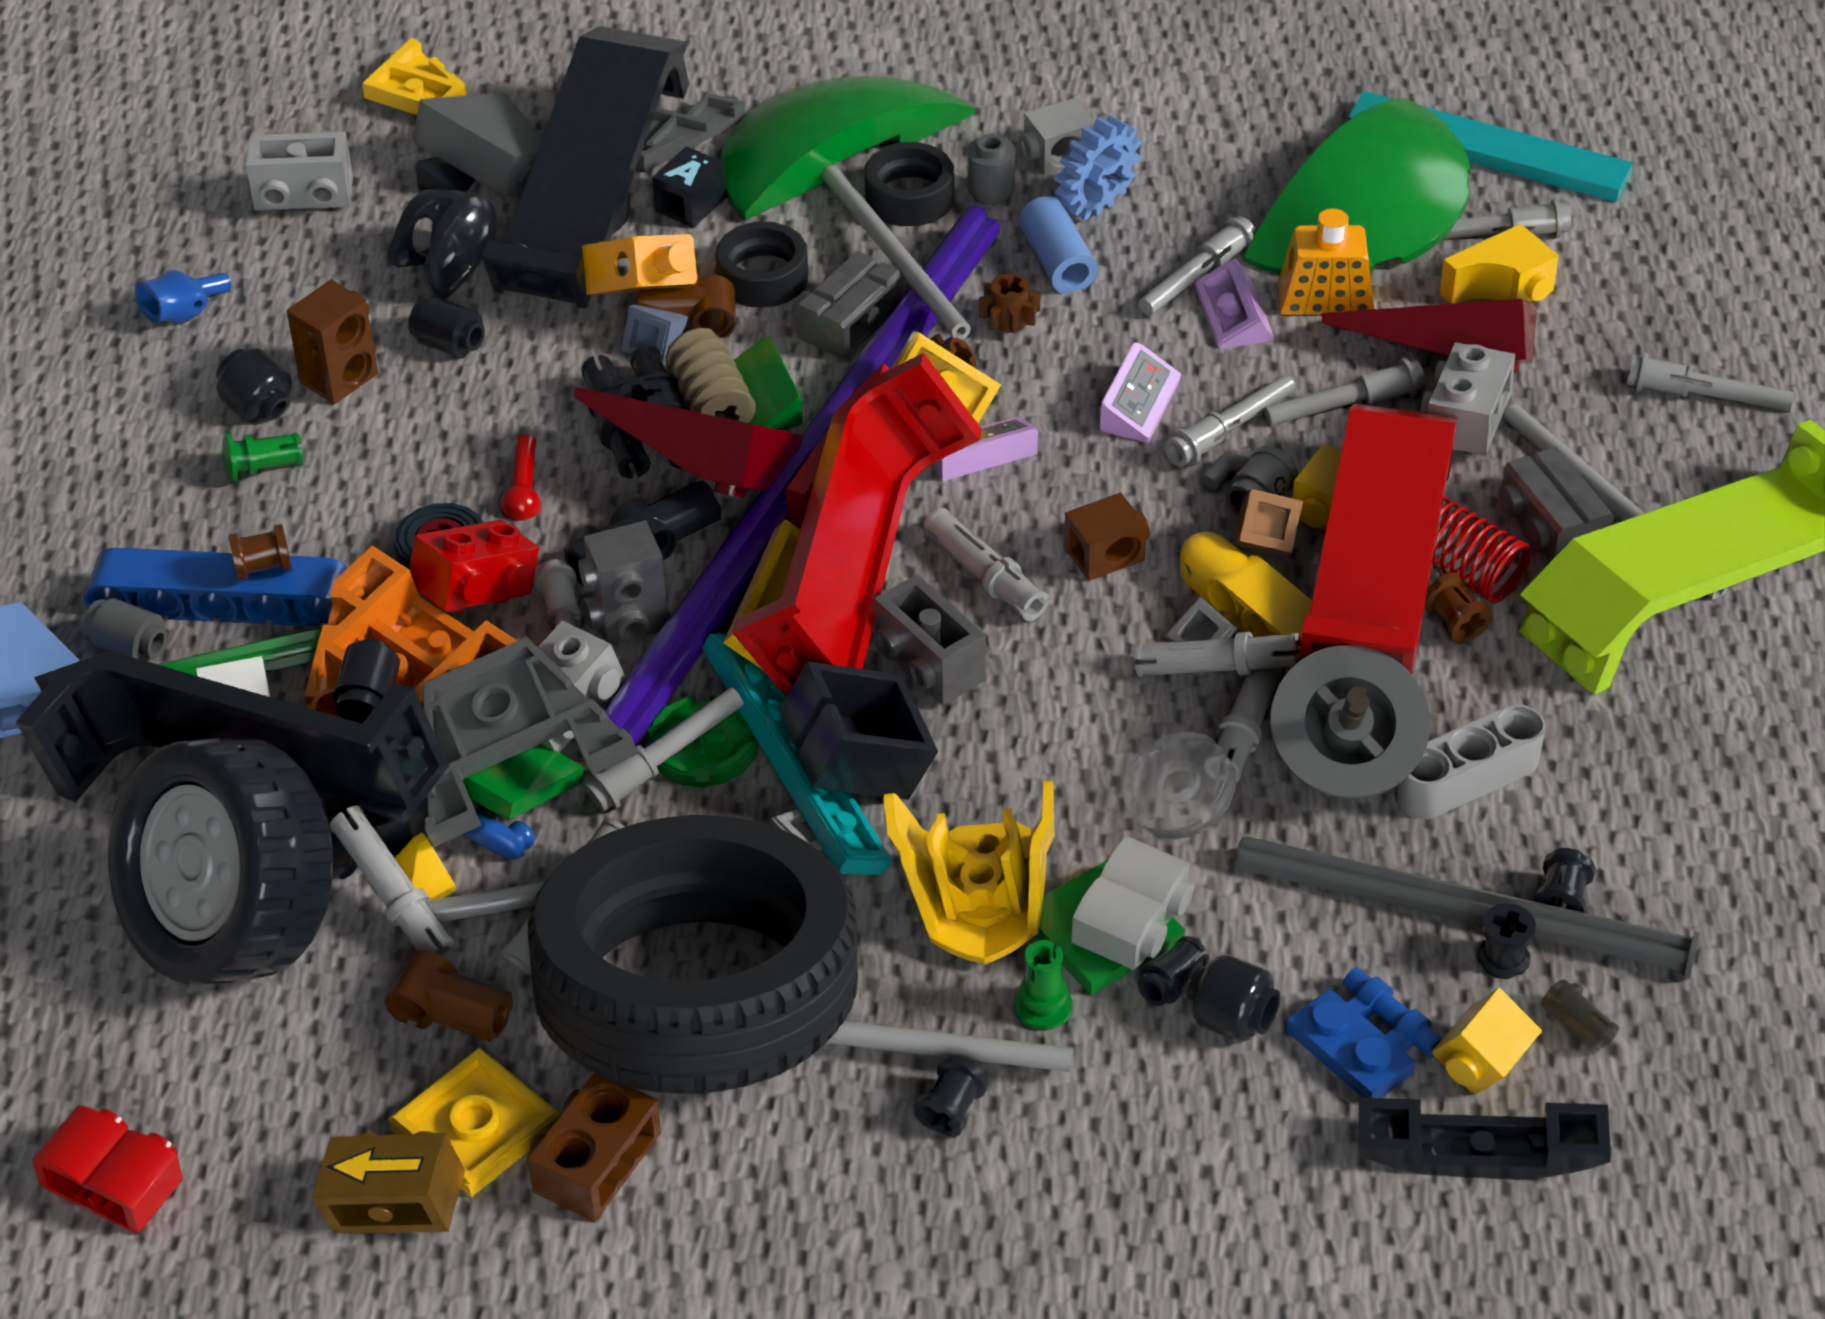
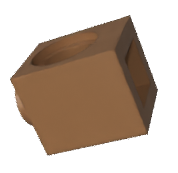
(1267, 524)

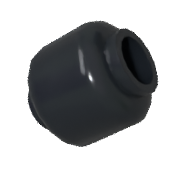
(253, 385)
(1233, 998)

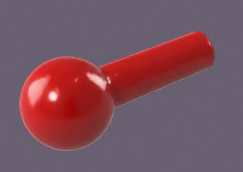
(520, 500)

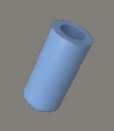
(1057, 244)

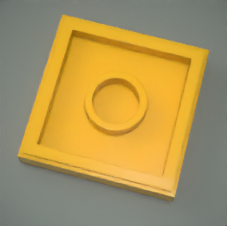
(484, 1114)

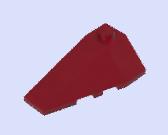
(1435, 328)
(704, 445)

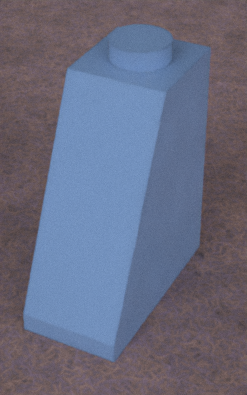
(25, 652)

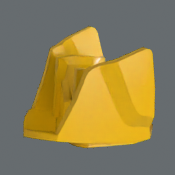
(978, 882)

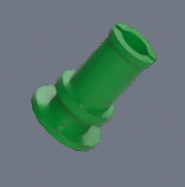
(259, 453)
(1043, 994)

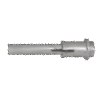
(1537, 219)
(1232, 238)
(1655, 375)
(1371, 388)
(1188, 444)
(557, 583)
(619, 780)

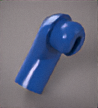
(502, 840)

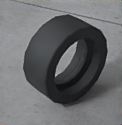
(909, 206)
(764, 239)

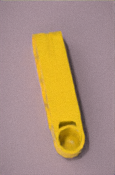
(1242, 587)

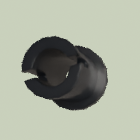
(1171, 971)

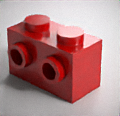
(473, 565)

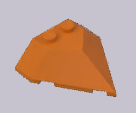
(382, 603)

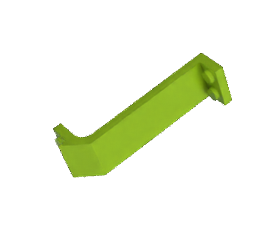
(1623, 574)

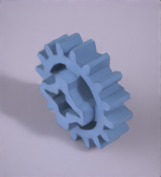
(1098, 167)

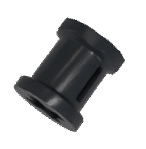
(1567, 885)
(1507, 934)
(951, 1095)

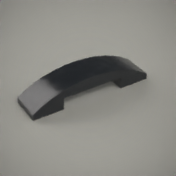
(1479, 1146)

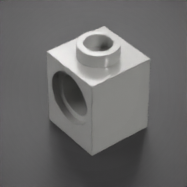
(1050, 132)

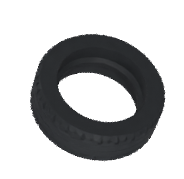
(697, 1031)

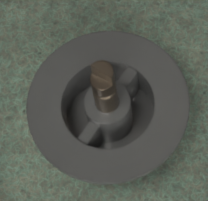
(1350, 722)

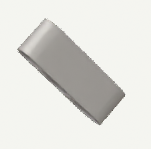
(1473, 761)

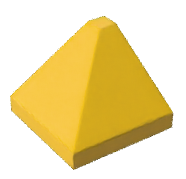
(425, 868)

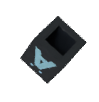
(689, 187)

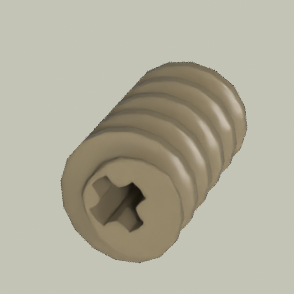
(709, 376)

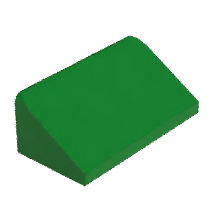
(770, 386)

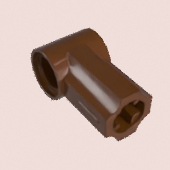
(706, 303)
(435, 992)

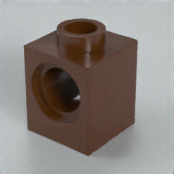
(1105, 536)

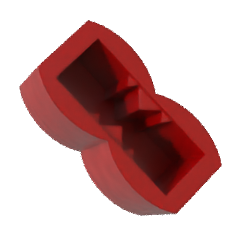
(108, 1167)

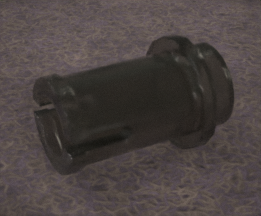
(1578, 1015)

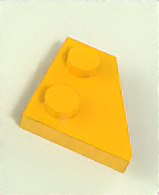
(411, 77)

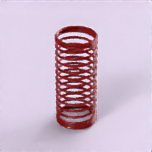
(1491, 575)

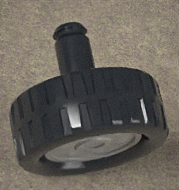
(221, 860)

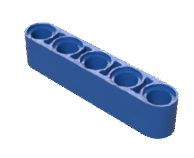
(207, 586)

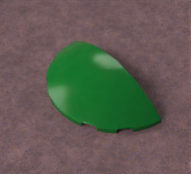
(798, 133)
(1389, 171)

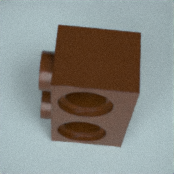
(332, 341)
(601, 1150)

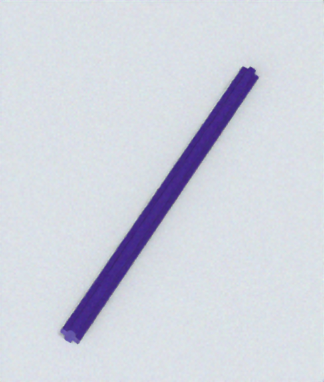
(735, 563)

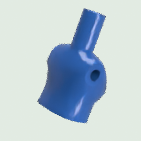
(177, 295)

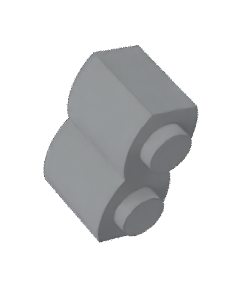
(1132, 903)

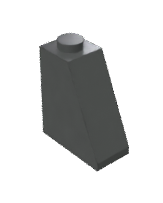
(481, 138)

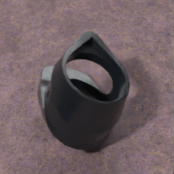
(457, 237)

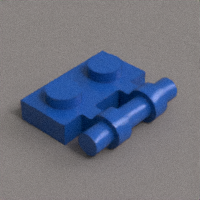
(1352, 1045)

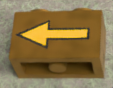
(389, 1183)

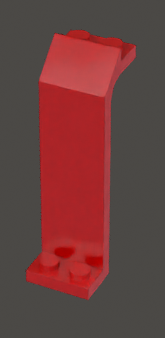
(1381, 533)
(843, 550)

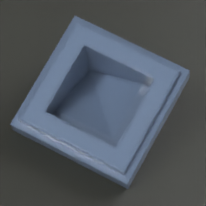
(651, 327)

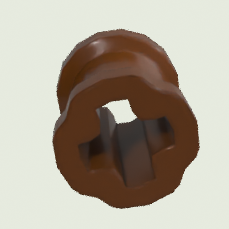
(260, 552)
(1457, 608)

